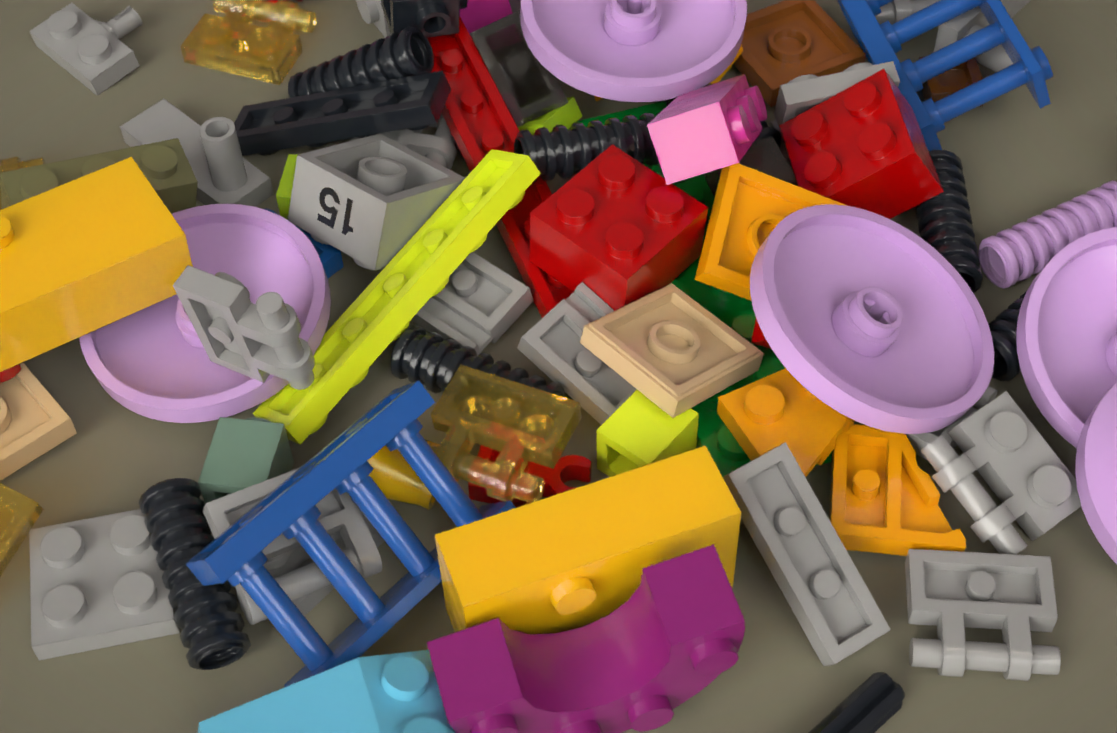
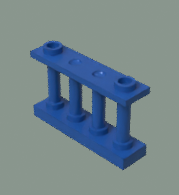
(884, 40)
(293, 512)

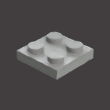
(96, 586)

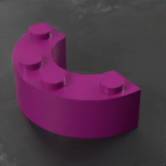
(600, 677)

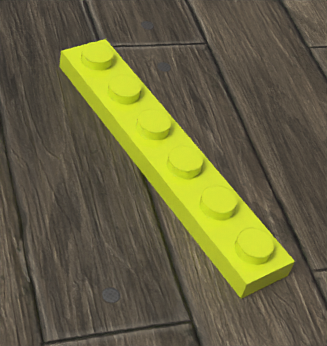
(402, 290)

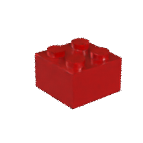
(863, 149)
(617, 230)

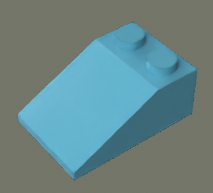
(356, 697)

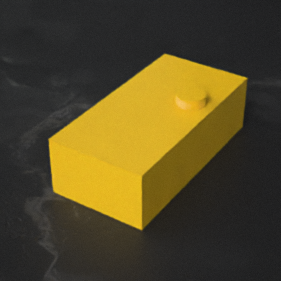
(84, 259)
(586, 548)

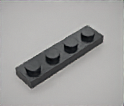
(342, 114)

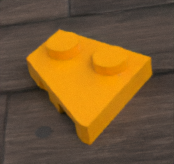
(884, 497)

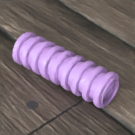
(1031, 244)

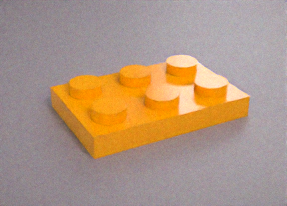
(742, 217)

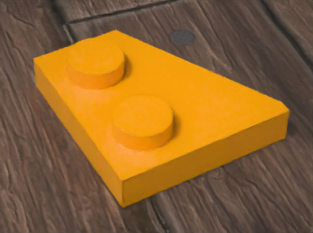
(780, 412)

